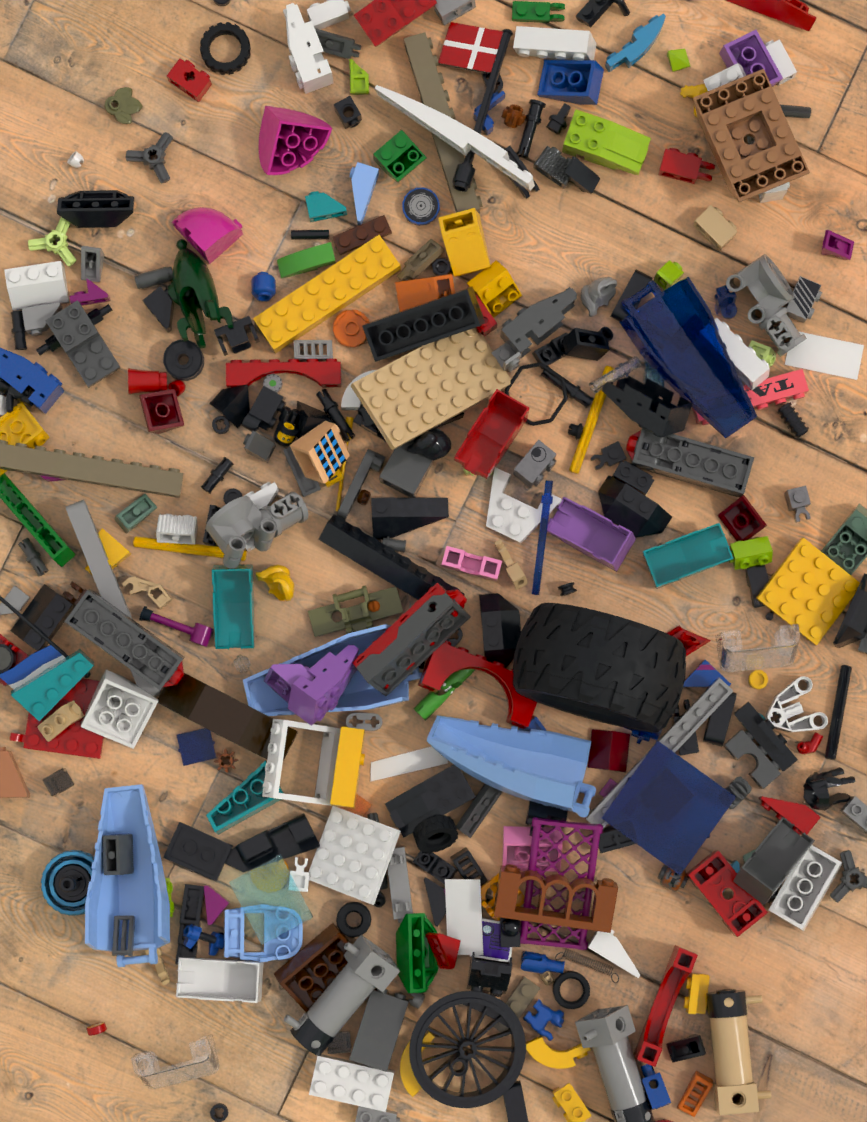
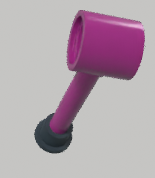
(198, 634)

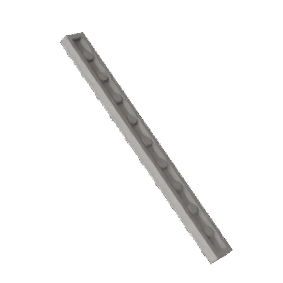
(673, 739)

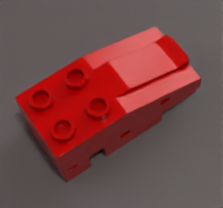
(492, 434)

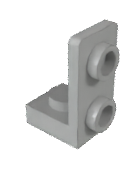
(506, 357)

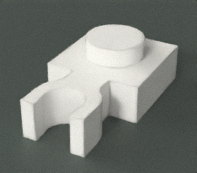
(300, 877)

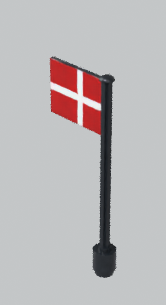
(477, 51)

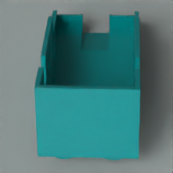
(687, 555)
(233, 606)

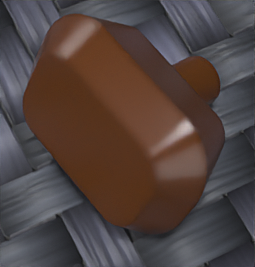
(363, 497)

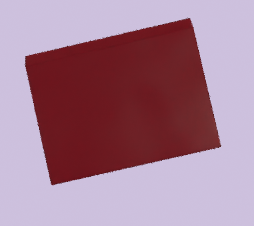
(161, 411)
(742, 519)
(609, 750)

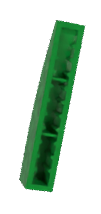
(34, 522)

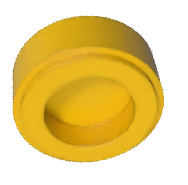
(758, 679)

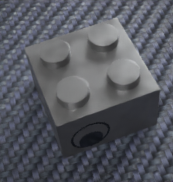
(534, 464)

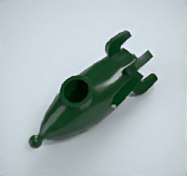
(193, 292)

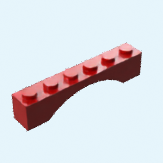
(325, 374)

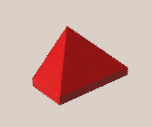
(444, 949)

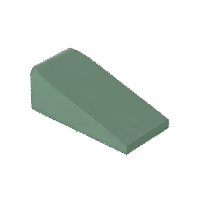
(135, 513)

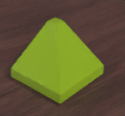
(678, 59)

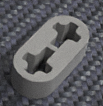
(364, 716)

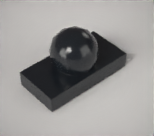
(509, 932)

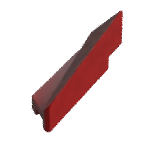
(788, 11)

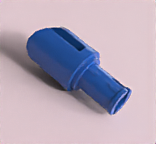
(540, 963)

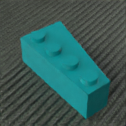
(50, 686)
(242, 802)

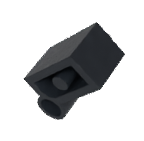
(587, 343)
(264, 410)

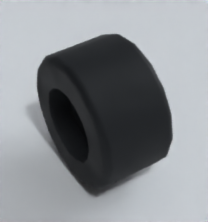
(353, 931)

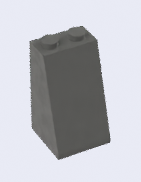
(406, 470)
(379, 1029)

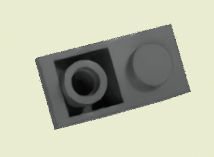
(259, 446)

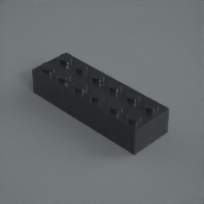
(423, 324)

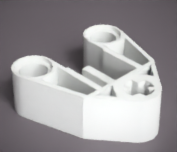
(788, 694)

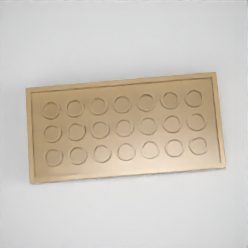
(430, 386)

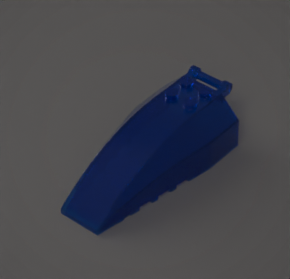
(685, 348)

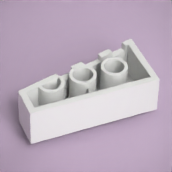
(554, 43)

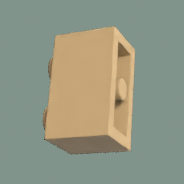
(715, 227)

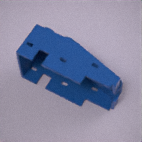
(46, 387)

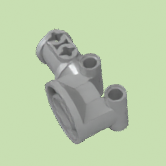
(772, 293)
(242, 520)

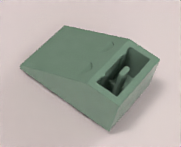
(849, 542)

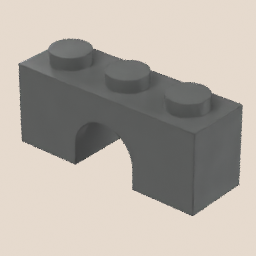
(765, 770)

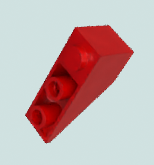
(797, 814)

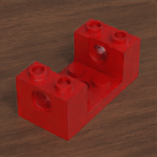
(715, 875)

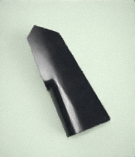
(284, 840)

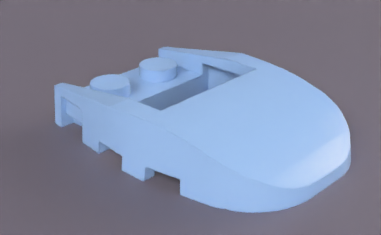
(279, 948)

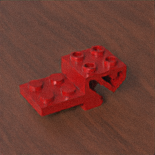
(387, 17)

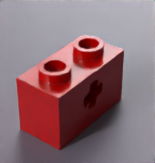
(194, 88)

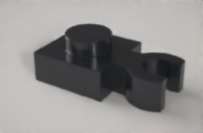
(611, 454)

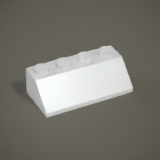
(805, 887)

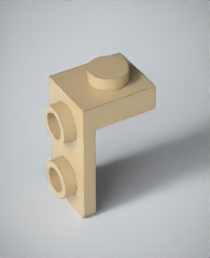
(60, 720)

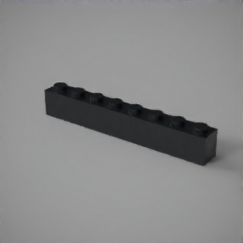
(379, 558)

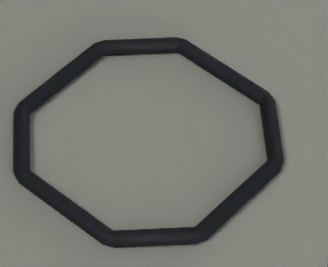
(553, 373)

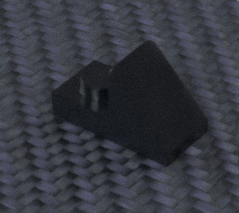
(686, 1048)

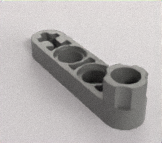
(370, 461)

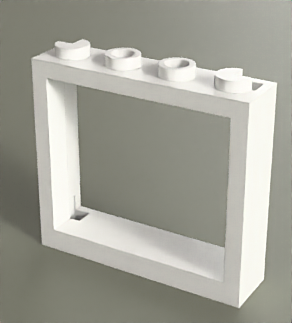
(326, 764)

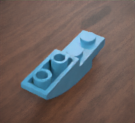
(642, 41)

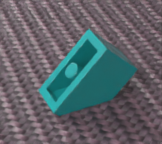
(323, 207)

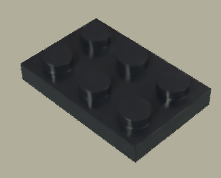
(198, 851)

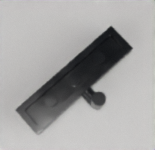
(595, 8)

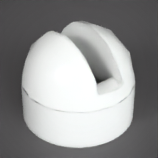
(74, 160)

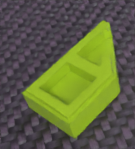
(358, 79)

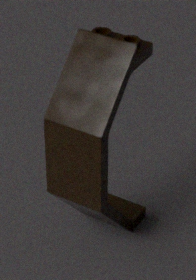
(222, 715)

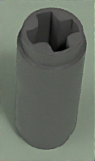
(154, 277)

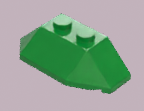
(414, 953)

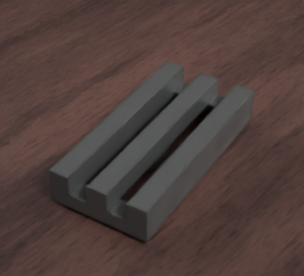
(123, 952)

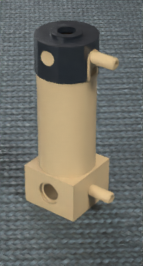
(732, 1052)

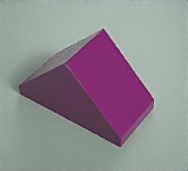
(214, 903)

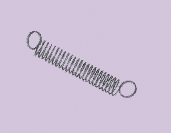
(582, 963)

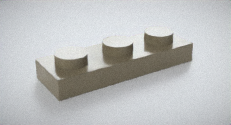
(520, 1000)

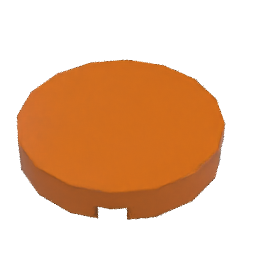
(349, 329)

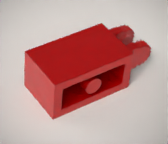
(684, 166)

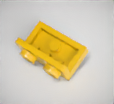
(697, 988)
(572, 1104)

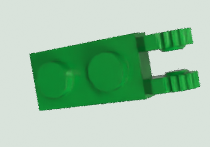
(536, 12)

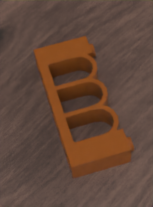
(602, 910)

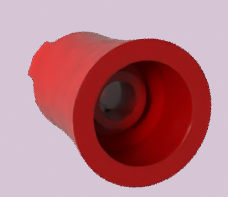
(146, 381)

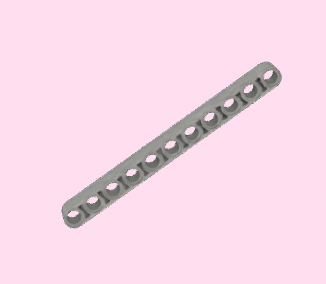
(101, 570)

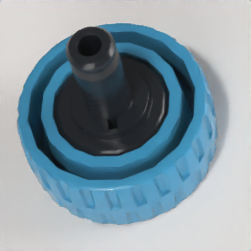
(67, 881)

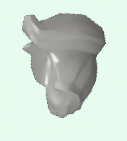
(598, 294)

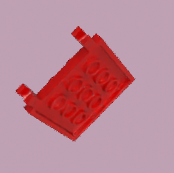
(74, 738)

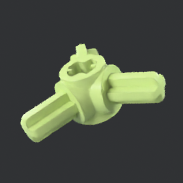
(62, 245)

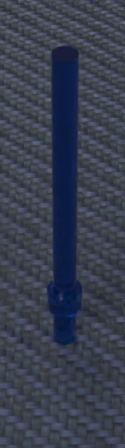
(546, 499)

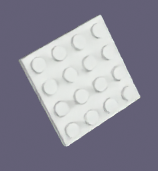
(353, 855)

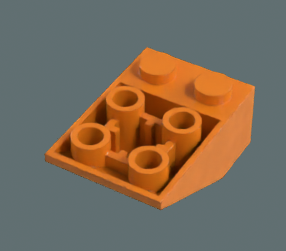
(422, 290)

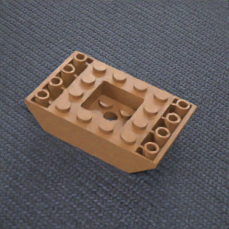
(753, 110)

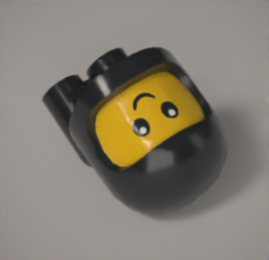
(286, 430)

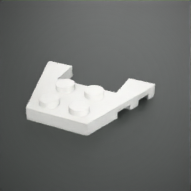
(510, 515)

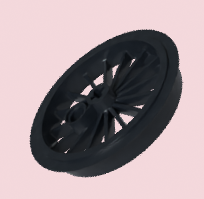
(489, 1006)

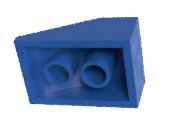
(571, 81)

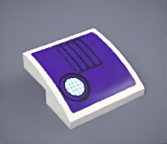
(491, 942)

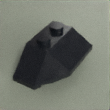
(96, 208)
(631, 508)
(855, 621)
(499, 628)

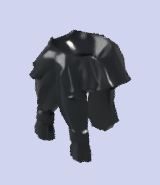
(817, 787)

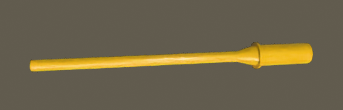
(349, 420)

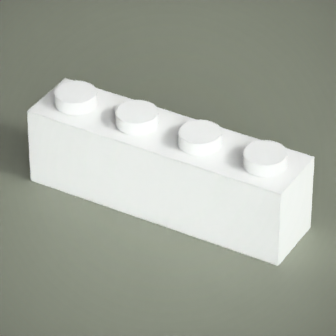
(747, 365)

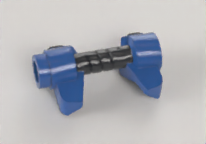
(194, 932)

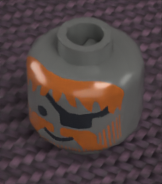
(672, 880)

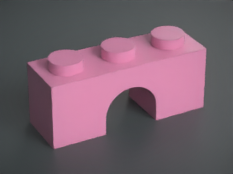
(471, 564)

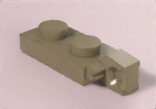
(420, 260)

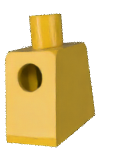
(115, 551)

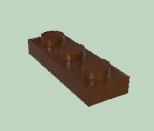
(361, 234)

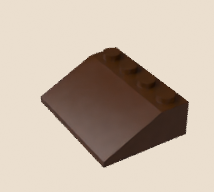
(314, 967)

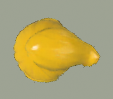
(278, 581)

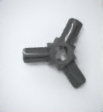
(158, 164)
(849, 869)

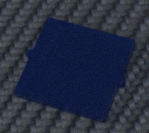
(196, 746)

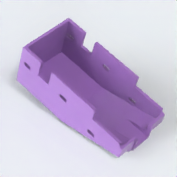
(591, 533)
(327, 687)

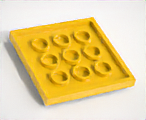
(808, 591)

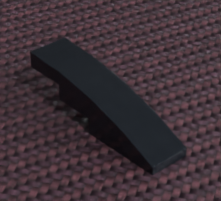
(190, 914)

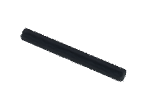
(838, 712)

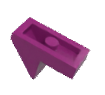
(837, 245)
(94, 295)

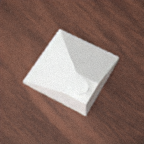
(119, 710)

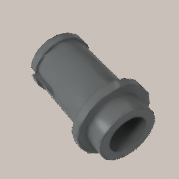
(397, 545)

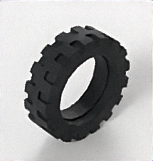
(224, 29)

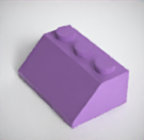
(751, 55)
(283, 675)

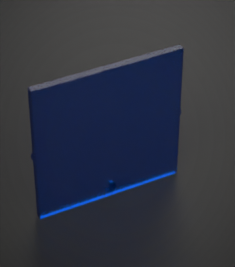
(668, 807)

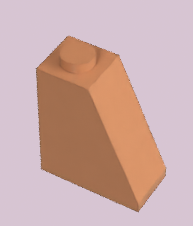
(11, 780)

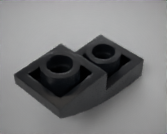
(551, 352)
(756, 580)
(435, 866)

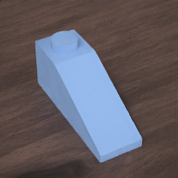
(363, 184)

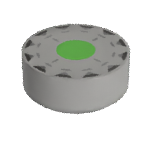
(273, 382)

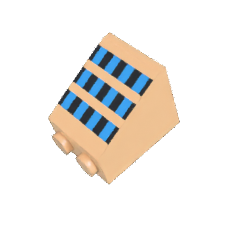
(320, 452)

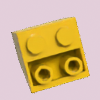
(495, 288)

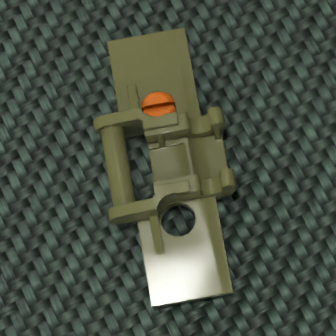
(358, 617)

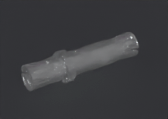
(620, 371)

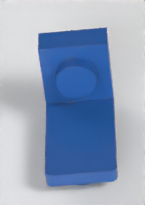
(488, 125)

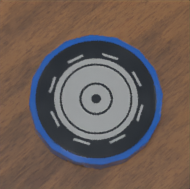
(421, 206)

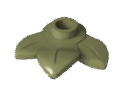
(126, 105)

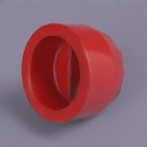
(178, 385)

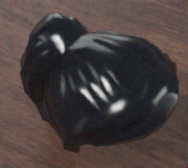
(432, 444)

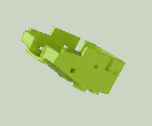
(605, 143)

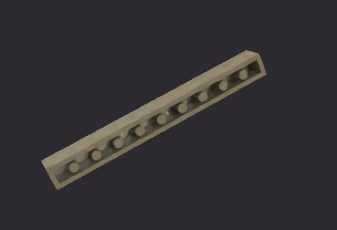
(432, 95)
(90, 470)

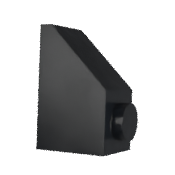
(161, 307)

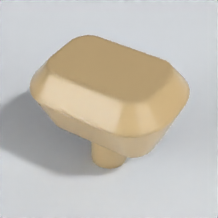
(547, 977)

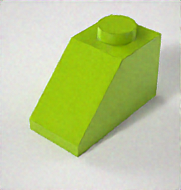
(668, 275)

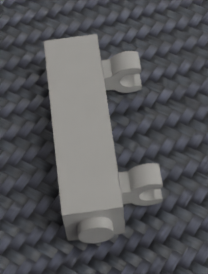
(399, 884)

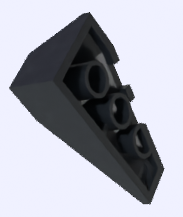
(402, 515)

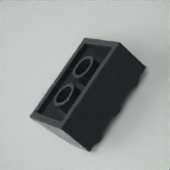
(47, 613)

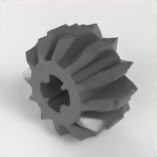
(740, 788)

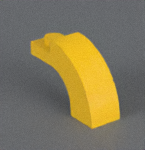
(554, 1058)
(407, 1076)

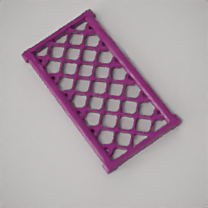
(536, 823)

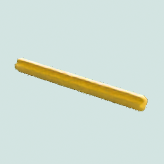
(588, 428)
(197, 549)

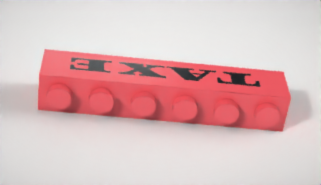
(773, 390)

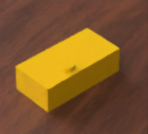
(347, 767)

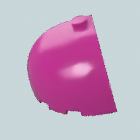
(289, 139)
(208, 231)

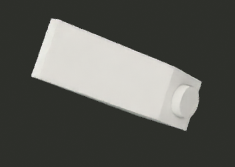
(610, 948)

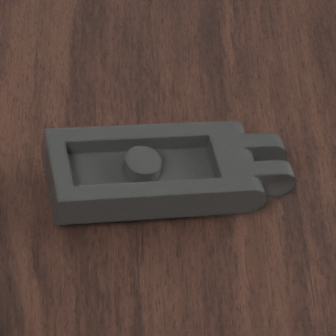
(337, 44)

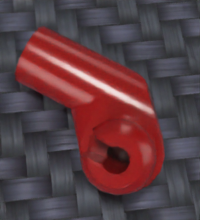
(810, 746)

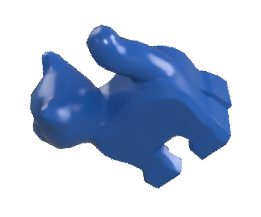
(540, 1020)

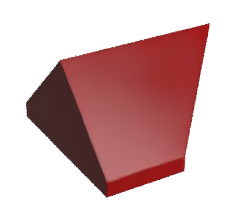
(690, 640)

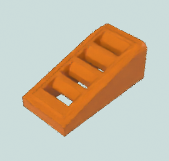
(708, 1082)

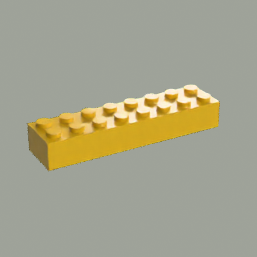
(327, 294)

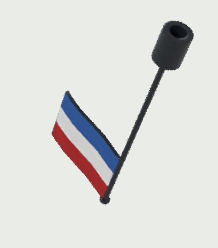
(36, 662)

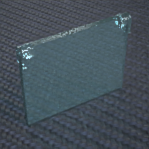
(271, 899)

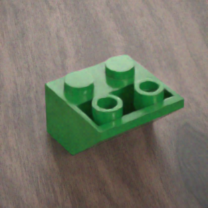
(398, 156)

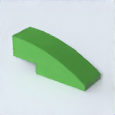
(306, 260)

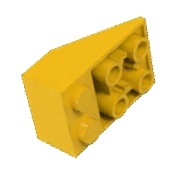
(464, 242)

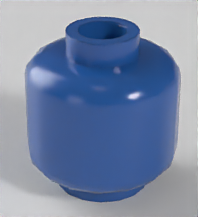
(263, 286)

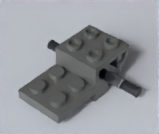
(81, 342)

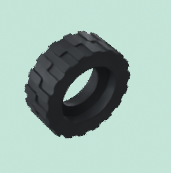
(425, 831)

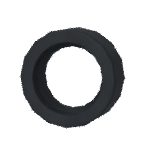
(573, 975)

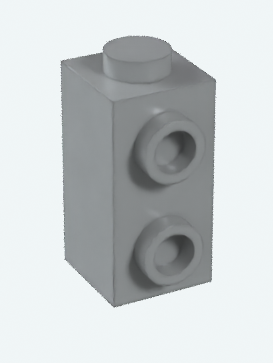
(856, 812)
(371, 1115)

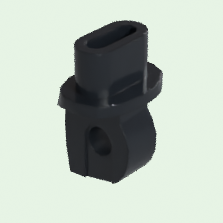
(557, 122)

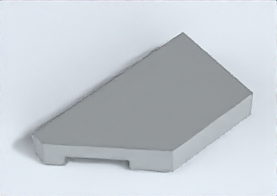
(16, 598)

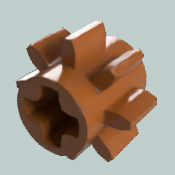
(513, 116)
(220, 761)

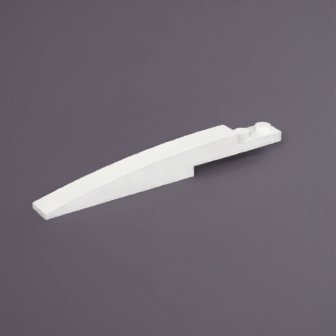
(457, 135)

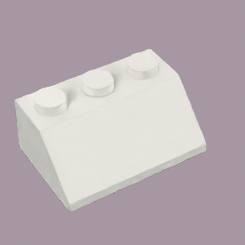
(36, 285)

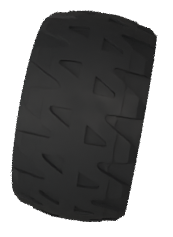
(599, 666)

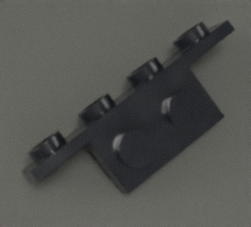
(763, 733)

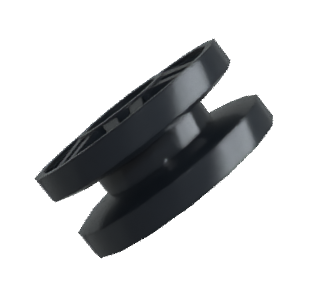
(175, 352)

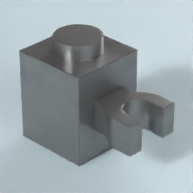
(797, 500)

